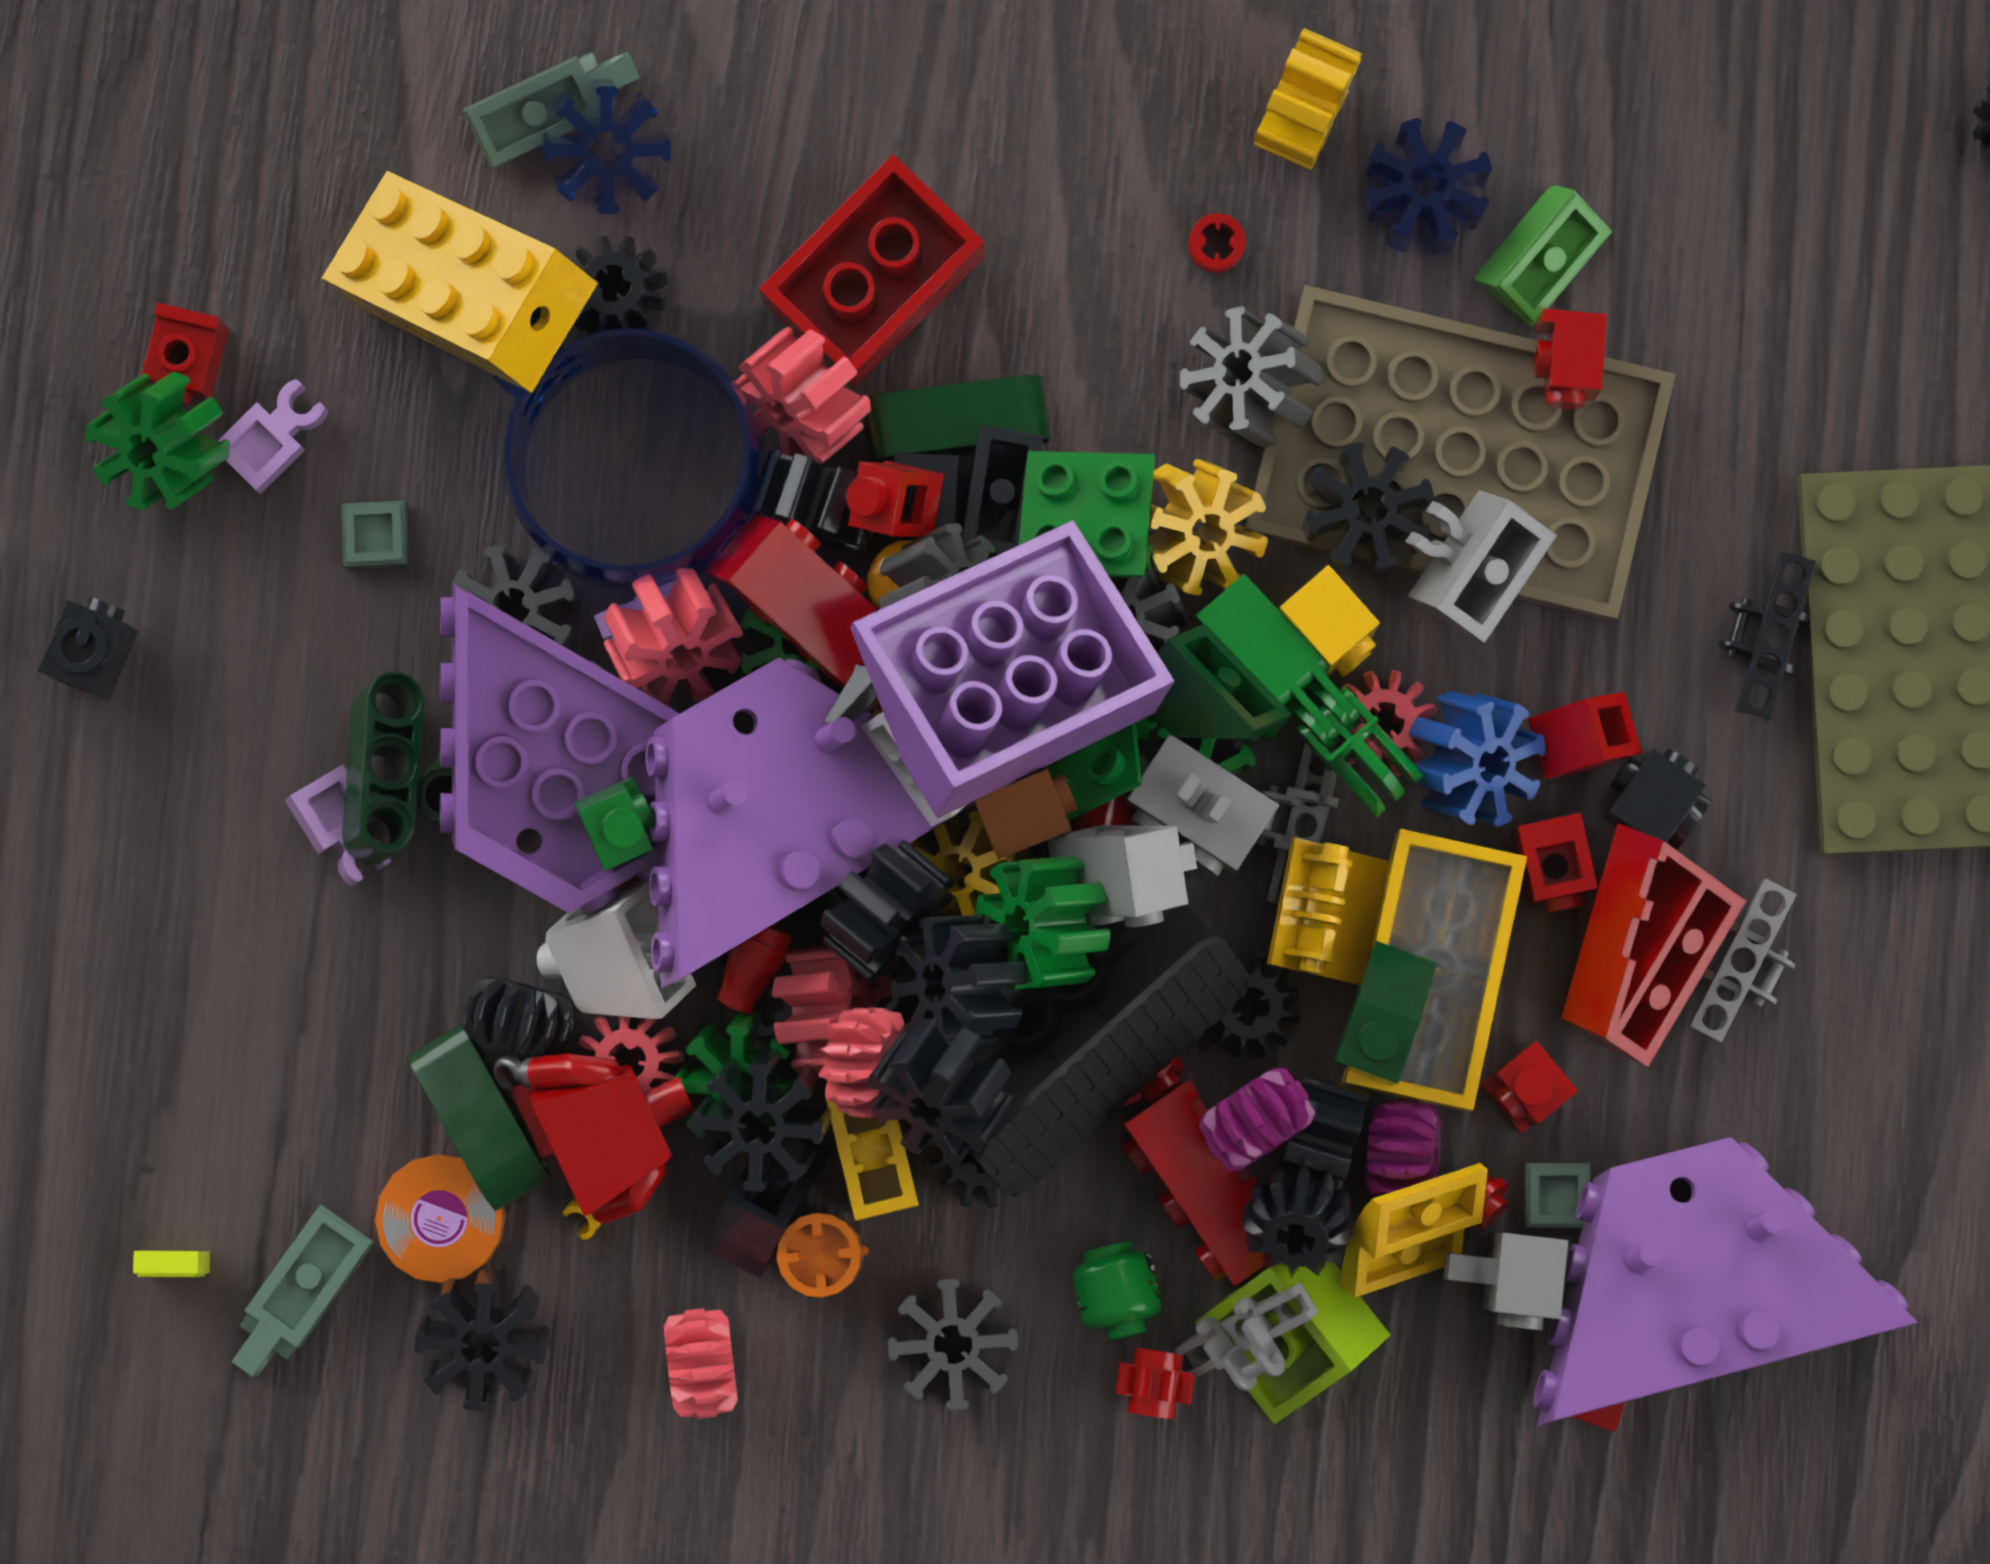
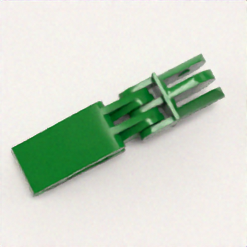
(1289, 670)

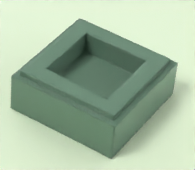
(375, 535)
(1553, 1194)

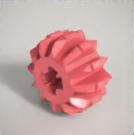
(1402, 713)
(635, 1041)
(853, 1053)
(700, 1363)

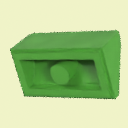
(1543, 253)

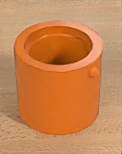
(820, 1255)

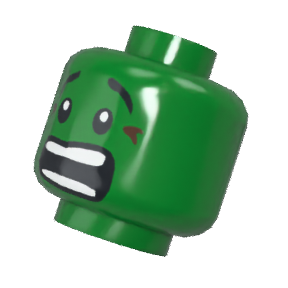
(1117, 1290)

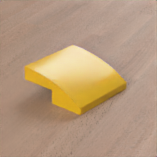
(1412, 1230)

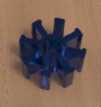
(589, 160)
(1416, 168)

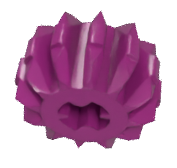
(1256, 1119)
(1402, 1146)

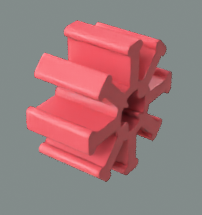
(802, 395)
(673, 637)
(818, 994)

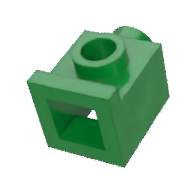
(616, 822)

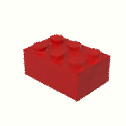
(874, 269)

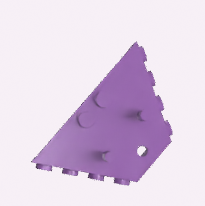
(528, 742)
(763, 815)
(1700, 1285)

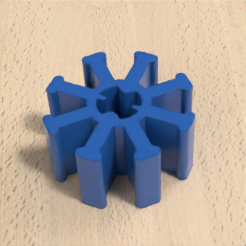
(1476, 758)

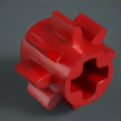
(1155, 1383)

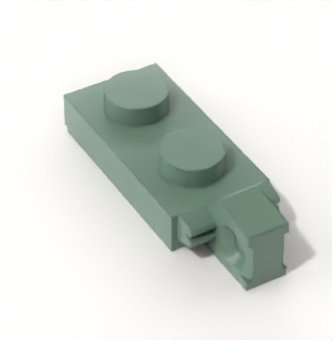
(517, 116)
(300, 1289)

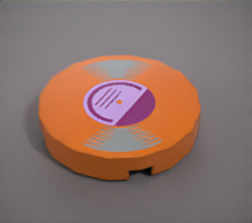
(437, 1220)

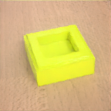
(171, 1263)

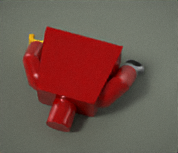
(600, 1129)

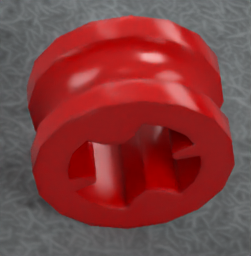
(1235, 245)

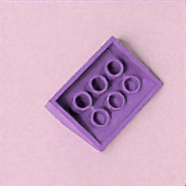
(1009, 668)

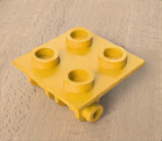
(1327, 910)

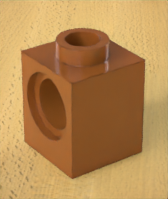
(1027, 812)

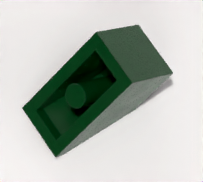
(1213, 691)
(1385, 1014)

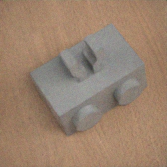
(1479, 563)
(1204, 803)
(1135, 865)
(1520, 1277)

